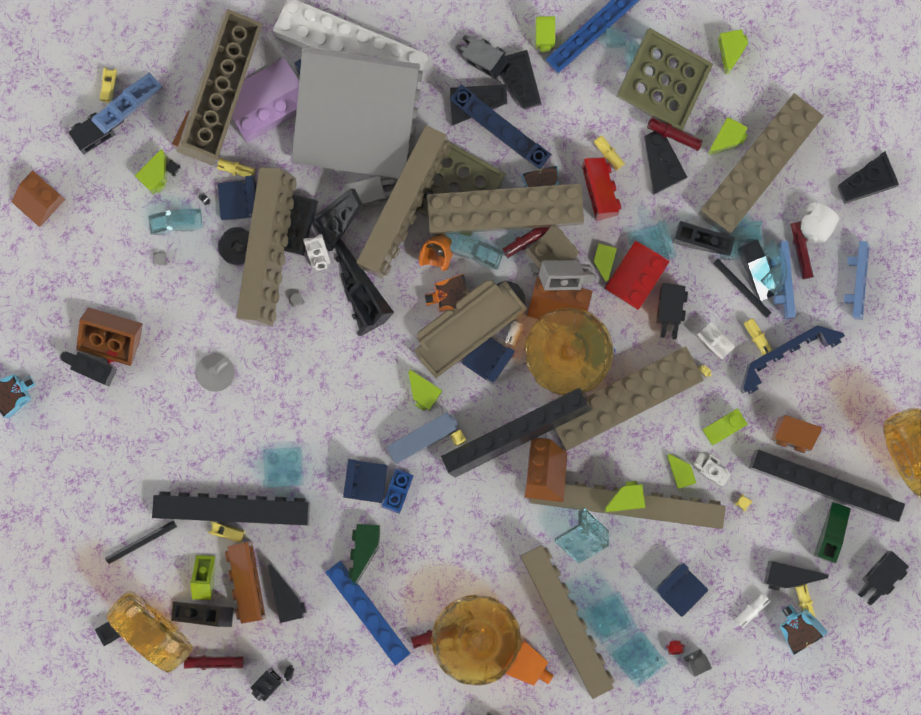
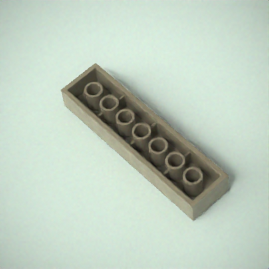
(219, 87)
(760, 164)
(404, 202)
(505, 209)
(266, 247)
(631, 397)
(567, 622)

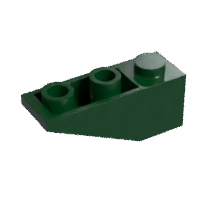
(833, 533)
(366, 546)

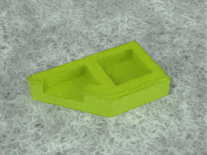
(604, 260)
(681, 472)

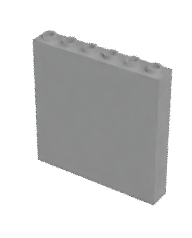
(355, 112)

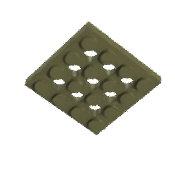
(692, 85)
(476, 169)

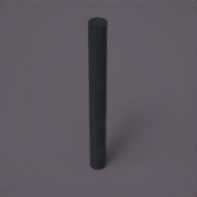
(742, 288)
(141, 542)

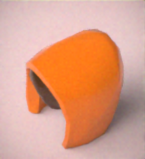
(436, 252)

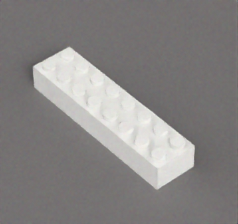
(317, 29)

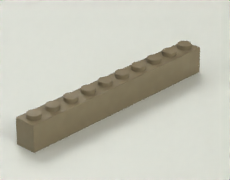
(656, 506)

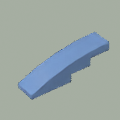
(126, 103)

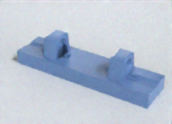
(787, 296)
(858, 298)

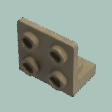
(552, 246)

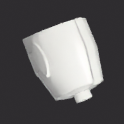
(819, 222)

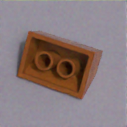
(548, 300)
(106, 332)
(546, 471)

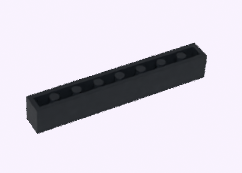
(516, 432)
(826, 486)
(231, 510)

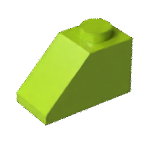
(545, 33)
(731, 48)
(728, 137)
(154, 173)
(423, 391)
(724, 426)
(627, 498)
(203, 577)

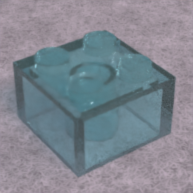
(609, 617)

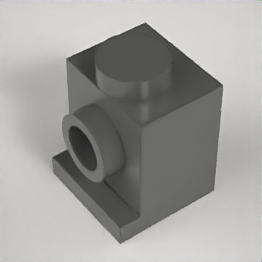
(697, 663)

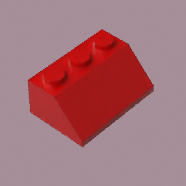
(600, 188)
(637, 275)

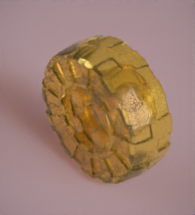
(548, 353)
(903, 442)
(149, 631)
(455, 634)

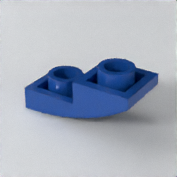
(397, 491)

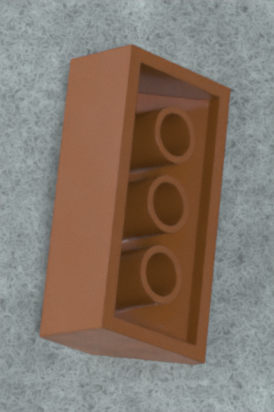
(246, 582)

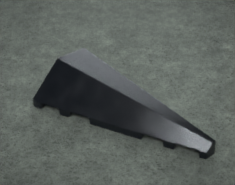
(367, 302)

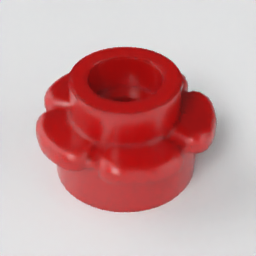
(675, 648)

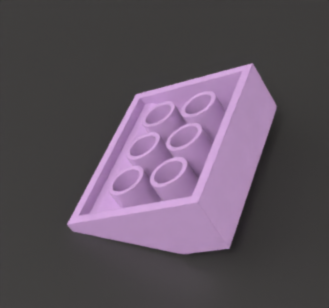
(266, 100)

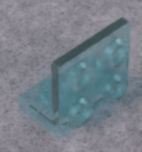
(655, 238)
(283, 467)
(585, 538)
(639, 659)

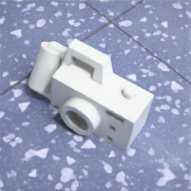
(712, 470)

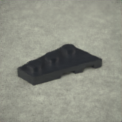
(521, 79)
(491, 95)
(663, 163)
(870, 180)
(337, 217)
(301, 223)

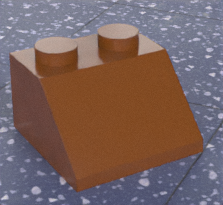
(36, 198)
(795, 433)

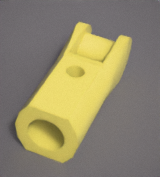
(107, 88)
(458, 438)
(230, 532)

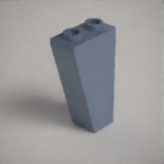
(423, 437)

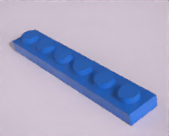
(589, 33)
(368, 613)

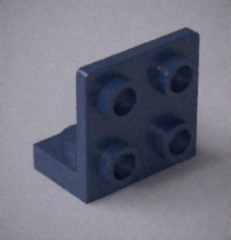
(237, 198)
(488, 360)
(365, 481)
(681, 589)

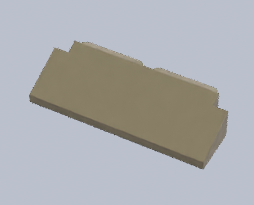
(467, 326)

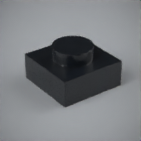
(107, 633)

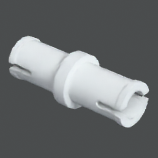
(752, 610)

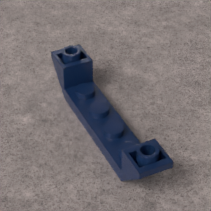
(500, 127)
(826, 335)

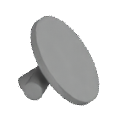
(215, 372)

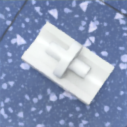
(317, 252)
(715, 341)

